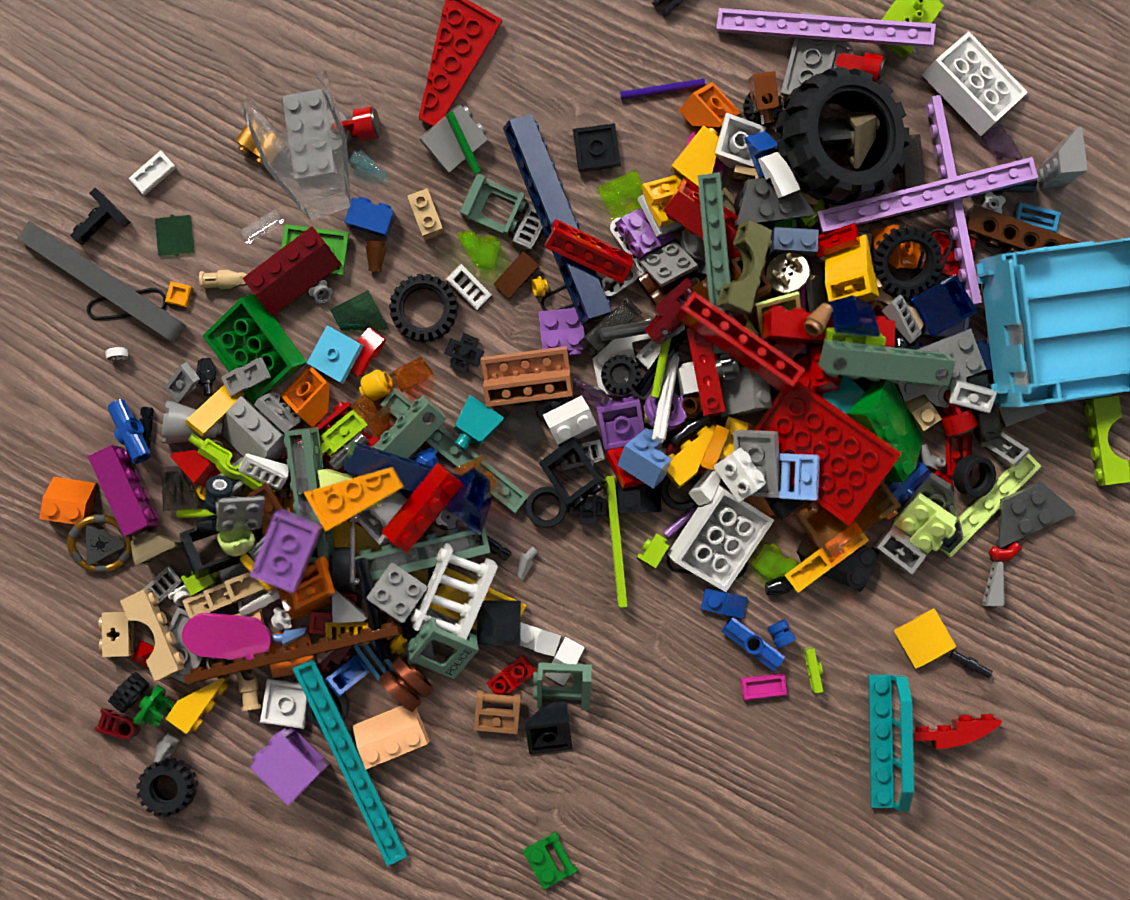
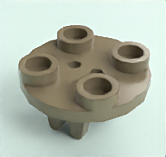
(793, 264)

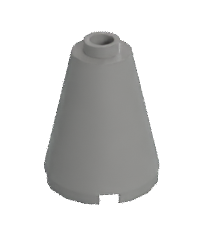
(174, 427)

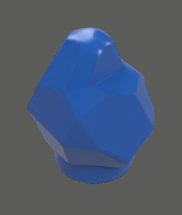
(427, 456)

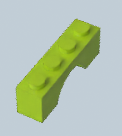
(1109, 467)

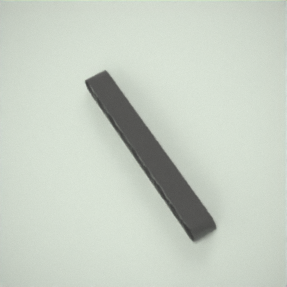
(101, 282)

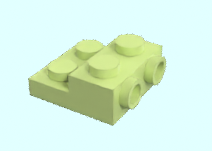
(926, 523)

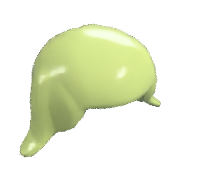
(236, 541)

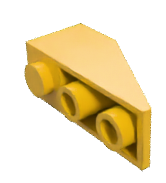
(686, 462)
(190, 709)

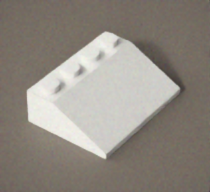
(974, 83)
(720, 538)

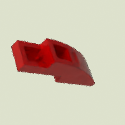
(962, 732)

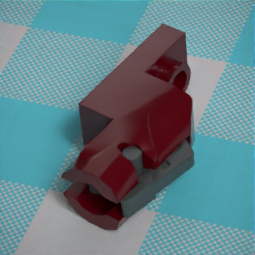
(666, 324)

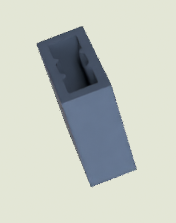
(793, 240)

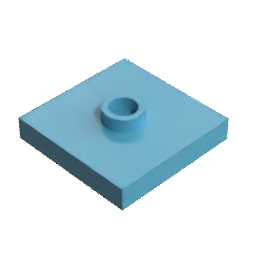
(335, 354)

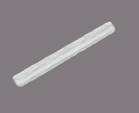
(665, 399)

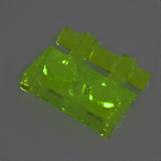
(619, 190)

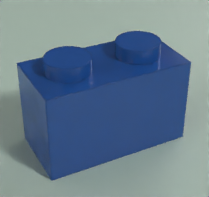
(370, 217)

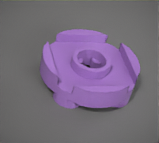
(676, 416)

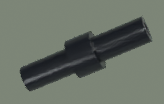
(971, 664)

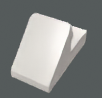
(539, 639)

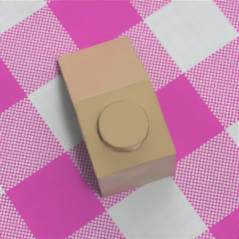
(922, 412)

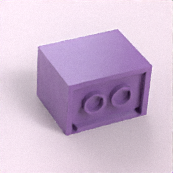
(286, 550)
(288, 764)

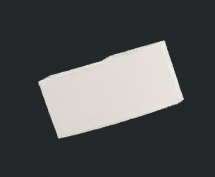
(779, 172)

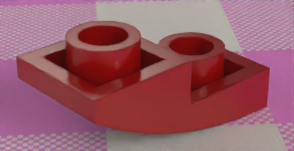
(372, 346)
(511, 676)

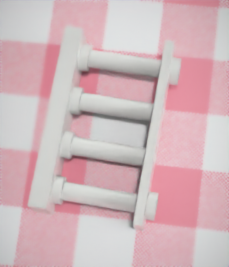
(476, 592)

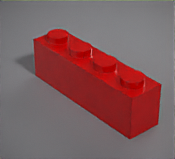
(422, 508)

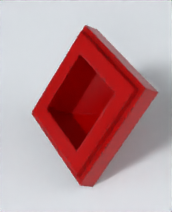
(142, 653)

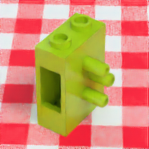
(912, 11)

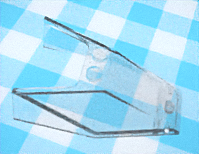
(307, 159)

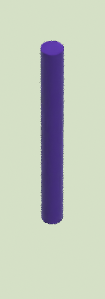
(661, 89)

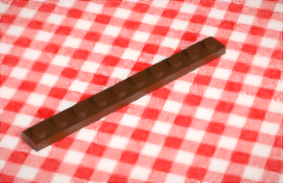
(302, 650)

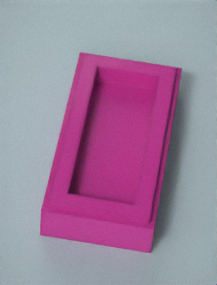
(763, 686)

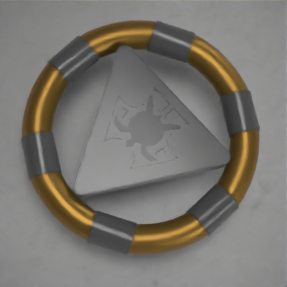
(98, 544)

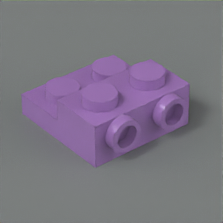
(640, 235)
(561, 329)
(619, 421)

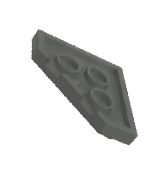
(940, 493)

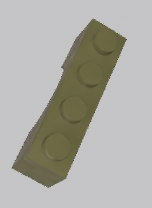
(752, 243)

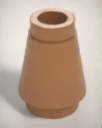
(817, 321)

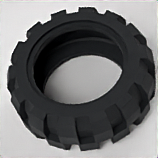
(802, 146)

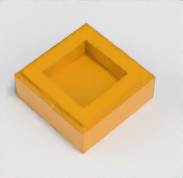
(179, 294)

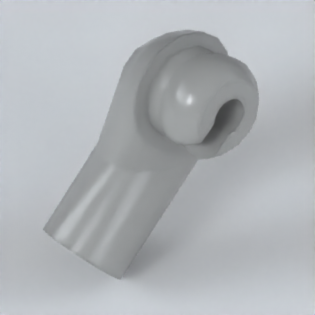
(931, 461)

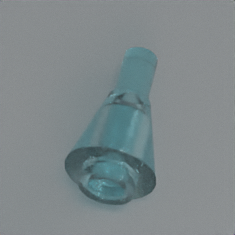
(362, 162)

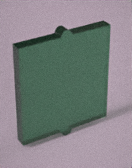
(174, 235)

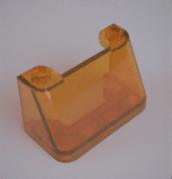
(833, 534)

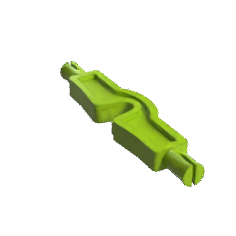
(222, 458)

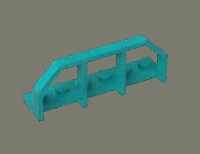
(881, 741)

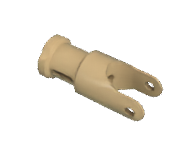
(224, 279)
(249, 689)

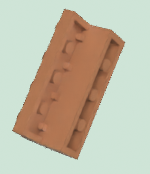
(527, 376)

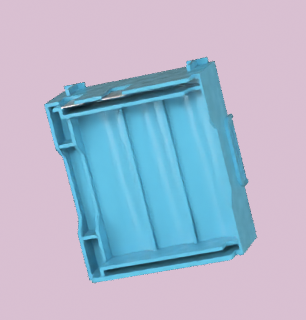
(1058, 322)

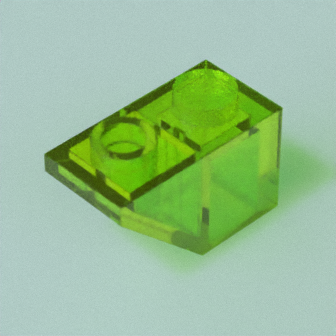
(481, 250)
(771, 563)

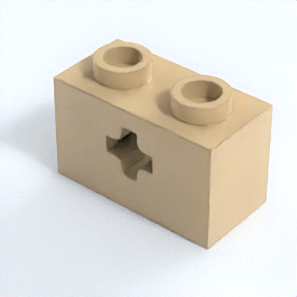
(425, 214)
(112, 645)

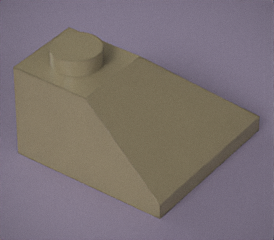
(863, 134)
(152, 547)

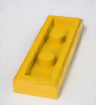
(212, 411)

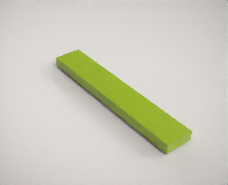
(616, 541)

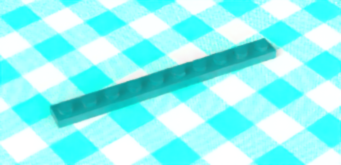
(350, 761)

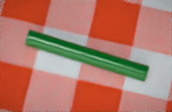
(463, 142)

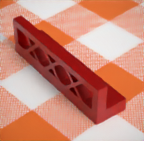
(589, 251)

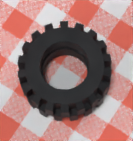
(151, 795)

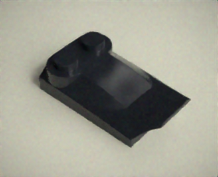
(852, 571)

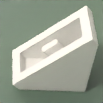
(567, 654)

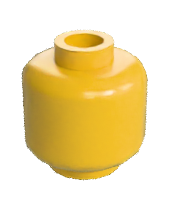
(376, 385)

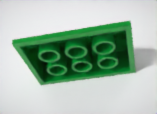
(252, 333)
(887, 416)

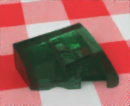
(359, 314)

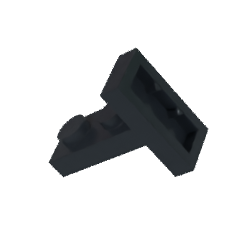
(97, 218)

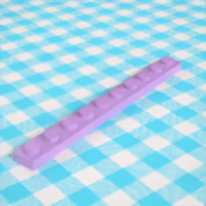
(826, 27)
(928, 195)
(955, 210)

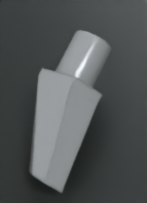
(526, 562)

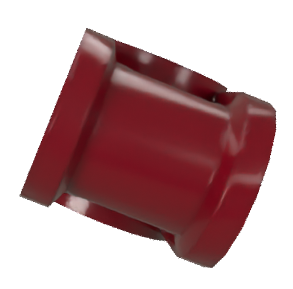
(113, 724)

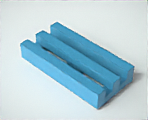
(1018, 213)
(364, 657)

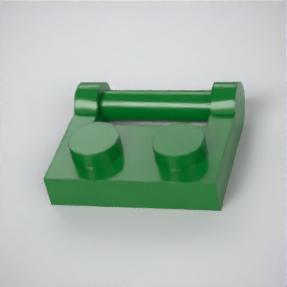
(544, 865)

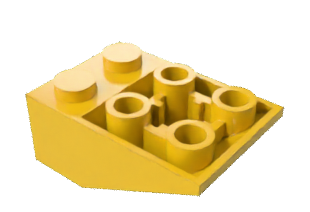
(851, 273)

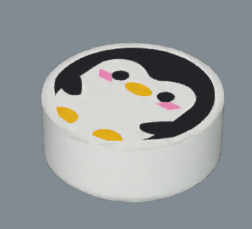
(116, 354)

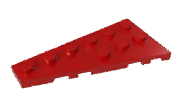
(458, 47)

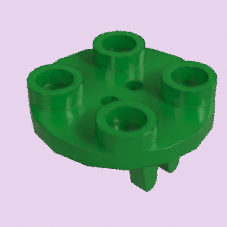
(151, 707)

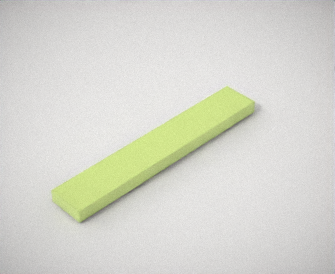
(985, 507)

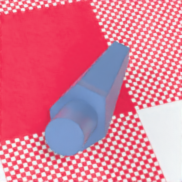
(289, 636)

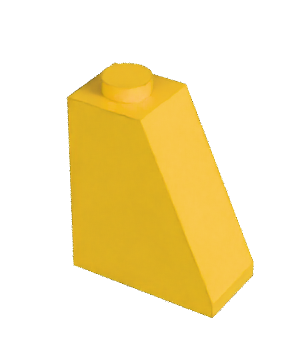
(698, 156)

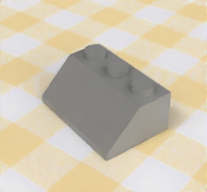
(1064, 162)
(252, 432)

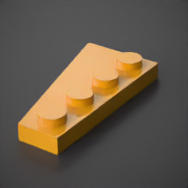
(347, 498)

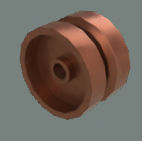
(409, 680)

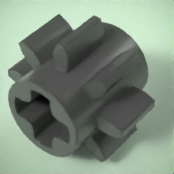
(727, 367)

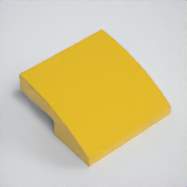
(658, 194)
(925, 638)

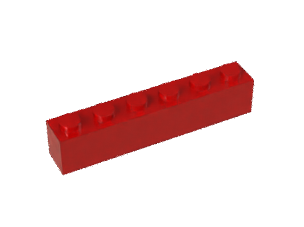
(788, 326)
(740, 343)

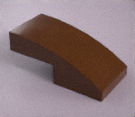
(516, 274)

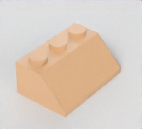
(389, 735)

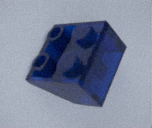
(943, 305)
(472, 500)

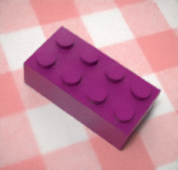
(123, 490)

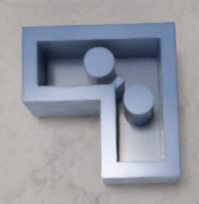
(644, 459)

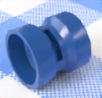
(781, 633)

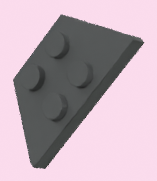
(763, 206)
(1029, 512)

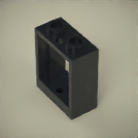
(560, 455)
(199, 570)

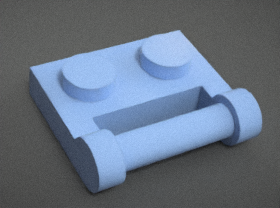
(806, 476)

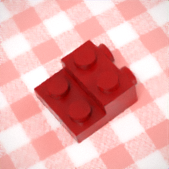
(814, 375)

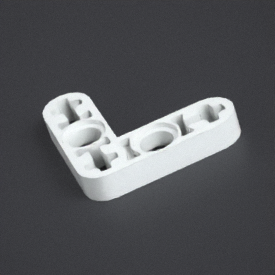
(636, 269)

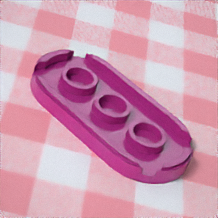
(225, 636)

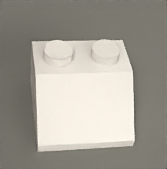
(731, 143)
(570, 421)

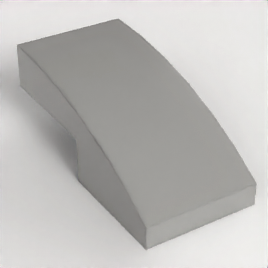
(246, 377)

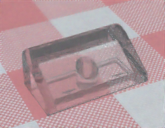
(261, 226)

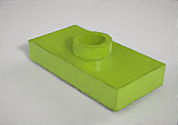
(814, 670)

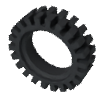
(930, 268)
(408, 287)

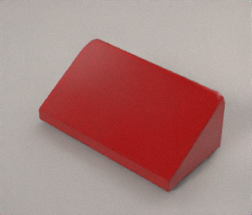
(956, 449)

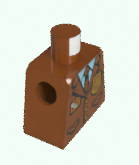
(764, 86)

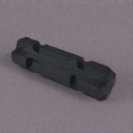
(147, 413)
(496, 548)

